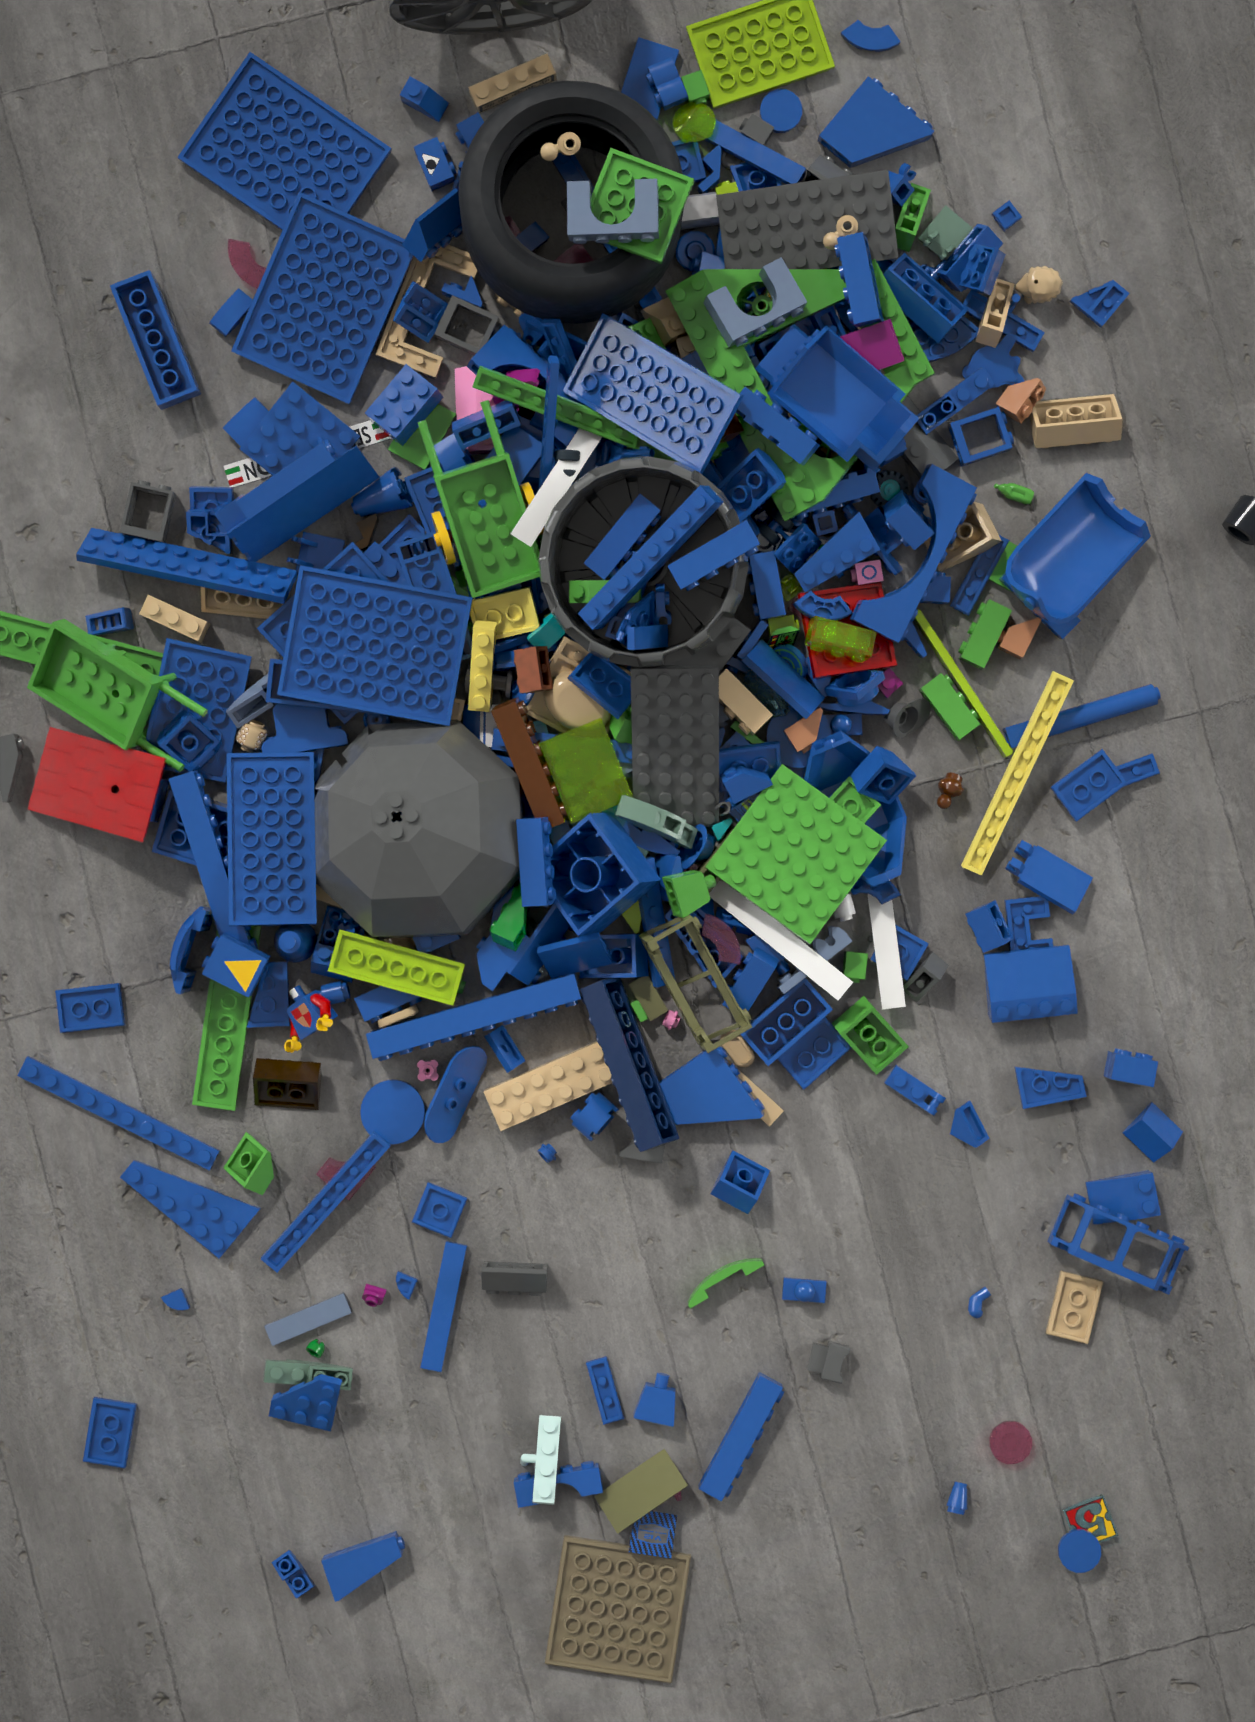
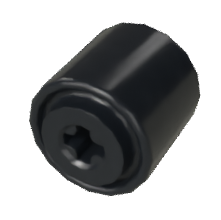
(1241, 520)

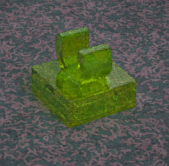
(790, 587)

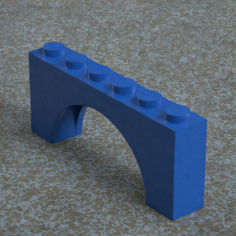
(509, 353)

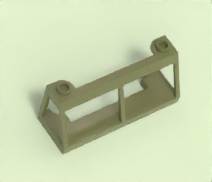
(692, 926)

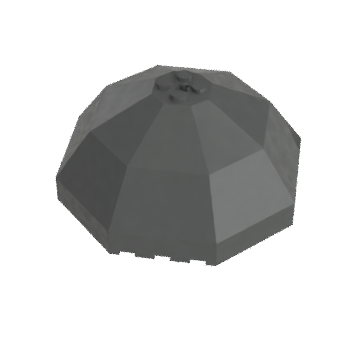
(455, 837)

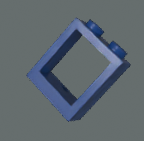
(960, 444)

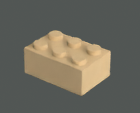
(741, 704)

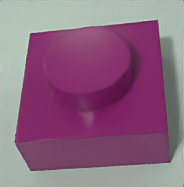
(890, 683)

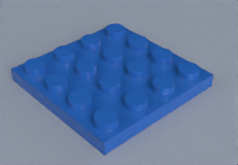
(293, 430)

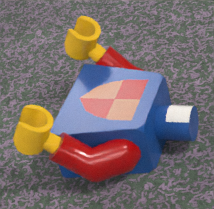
(307, 1016)

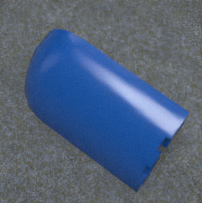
(1074, 551)

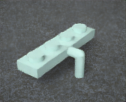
(545, 1460)

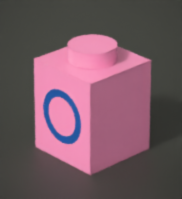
(867, 572)

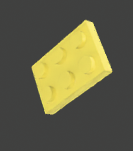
(511, 610)

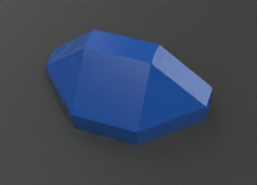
(828, 766)

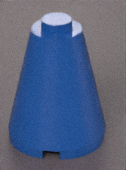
(383, 495)
(295, 942)

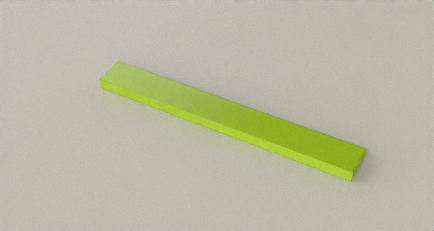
(962, 684)

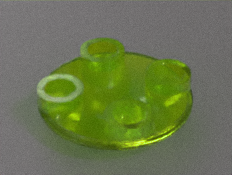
(694, 122)

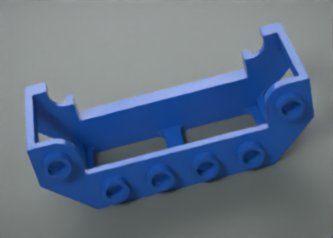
(1116, 1265)

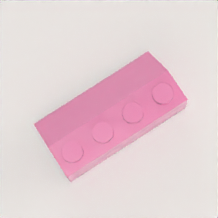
(468, 403)

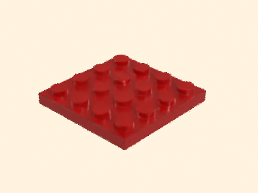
(827, 665)

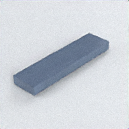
(308, 1319)

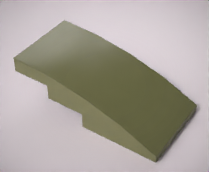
(641, 1491)

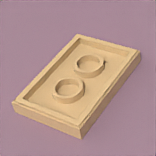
(1074, 1307)

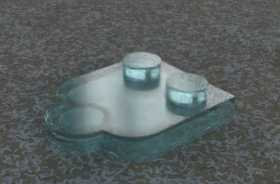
(765, 694)

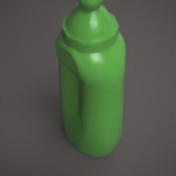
(1016, 492)

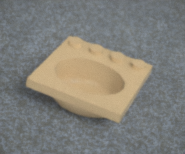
(567, 704)

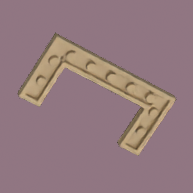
(392, 342)

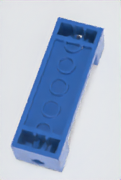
(427, 569)

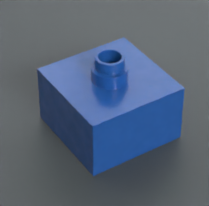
(598, 873)

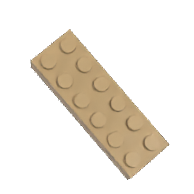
(548, 1086)

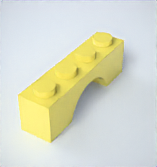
(482, 666)

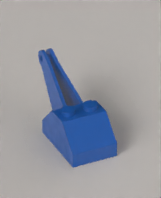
(493, 957)

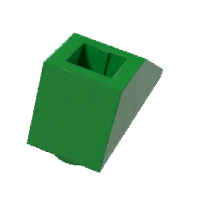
(511, 925)

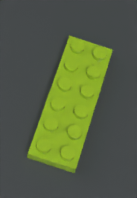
(396, 967)

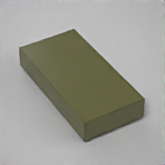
(648, 997)

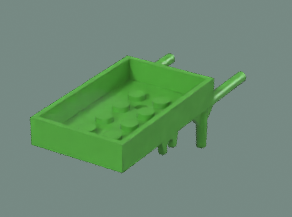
(102, 687)

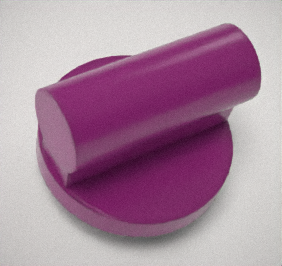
(373, 1295)

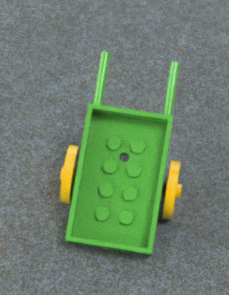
(483, 534)

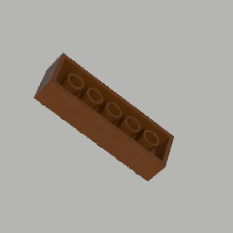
(528, 760)

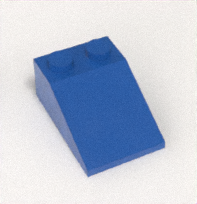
(627, 955)
(1125, 1194)

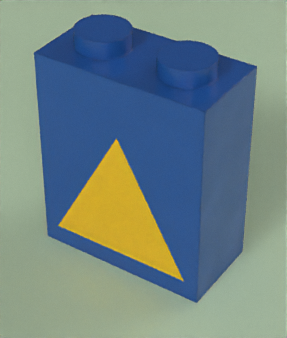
(235, 964)

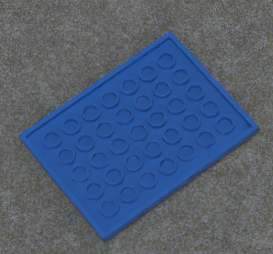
(277, 140)
(324, 298)
(374, 645)

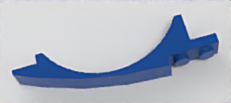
(867, 708)

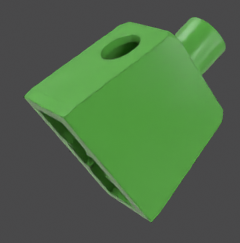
(688, 891)

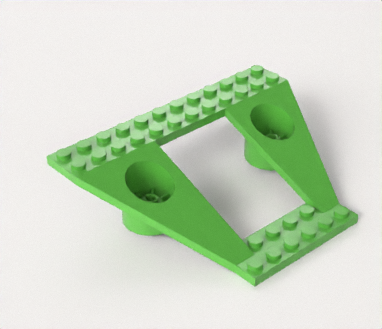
(734, 368)

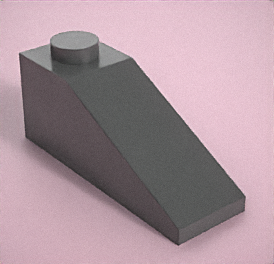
(10, 762)

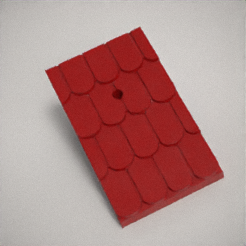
(81, 779)

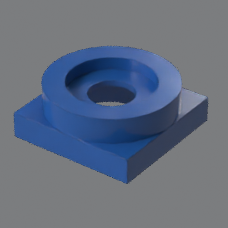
(855, 687)

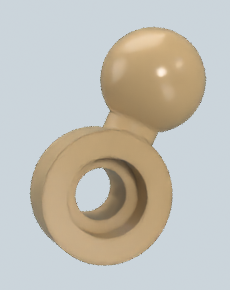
(550, 151)
(830, 238)

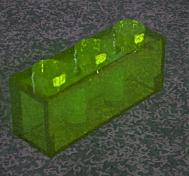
(840, 639)

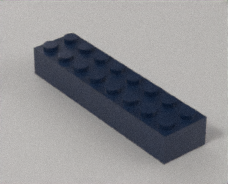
(629, 1064)

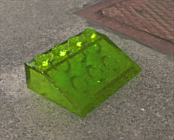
(585, 769)

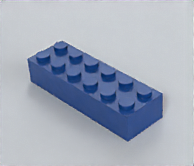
(155, 340)

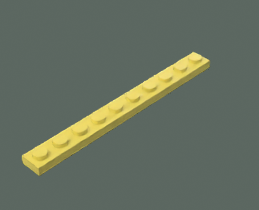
(1017, 773)

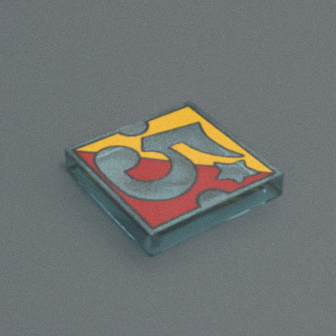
(1092, 1516)

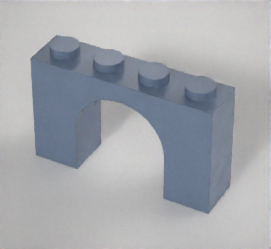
(641, 224)
(738, 326)

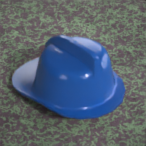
(701, 848)

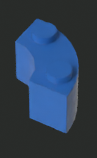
(450, 454)

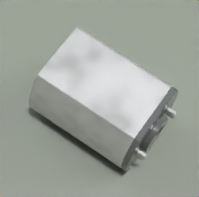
(700, 211)

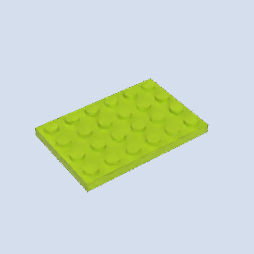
(759, 48)

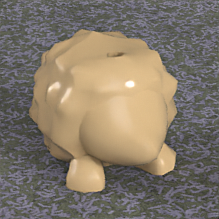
(1039, 285)

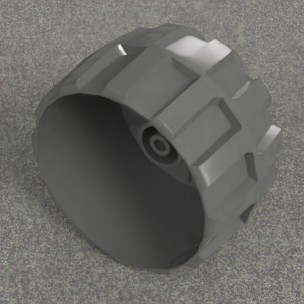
(586, 517)

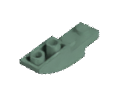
(656, 820)
(301, 1371)

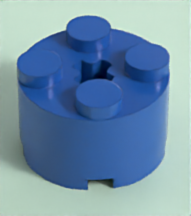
(594, 1116)

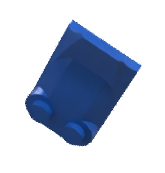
(752, 483)

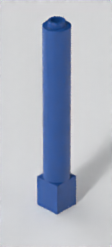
(1092, 712)

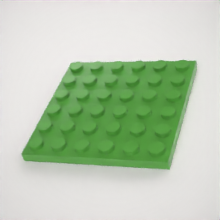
(796, 854)

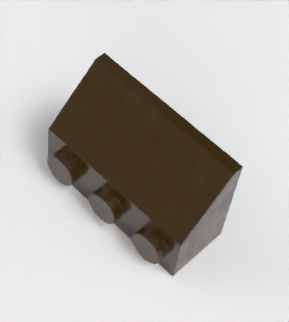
(287, 1084)

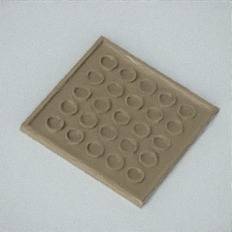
(617, 1610)

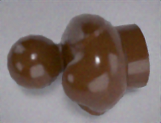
(949, 787)

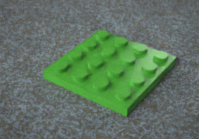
(615, 199)

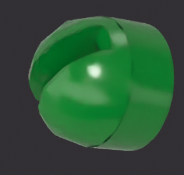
(315, 1349)

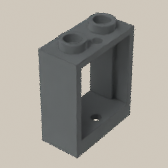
(448, 317)
(145, 487)

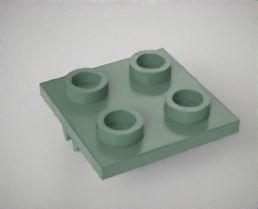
(945, 233)

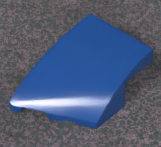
(201, 517)

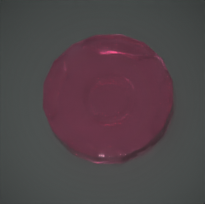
(1010, 1442)

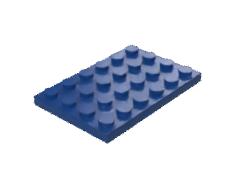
(213, 681)

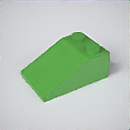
(870, 1035)

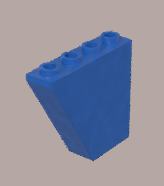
(873, 126)
(709, 1091)

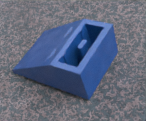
(333, 921)

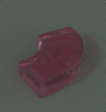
(244, 264)
(723, 938)

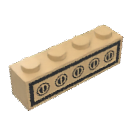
(511, 83)

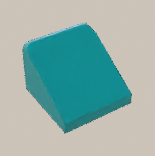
(720, 828)

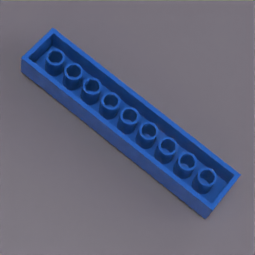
(472, 1016)

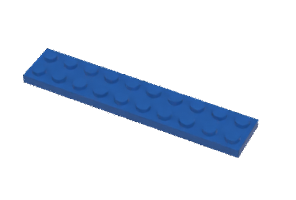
(187, 565)

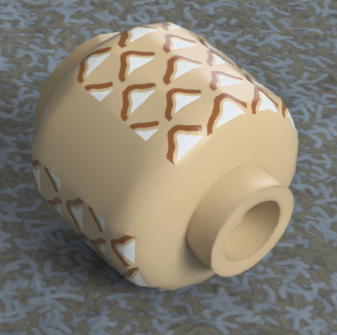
(252, 736)

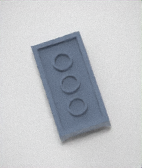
(826, 949)

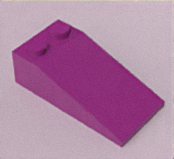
(876, 344)

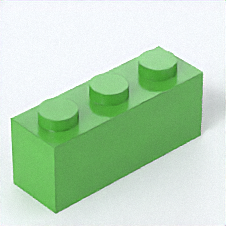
(984, 633)
(950, 706)

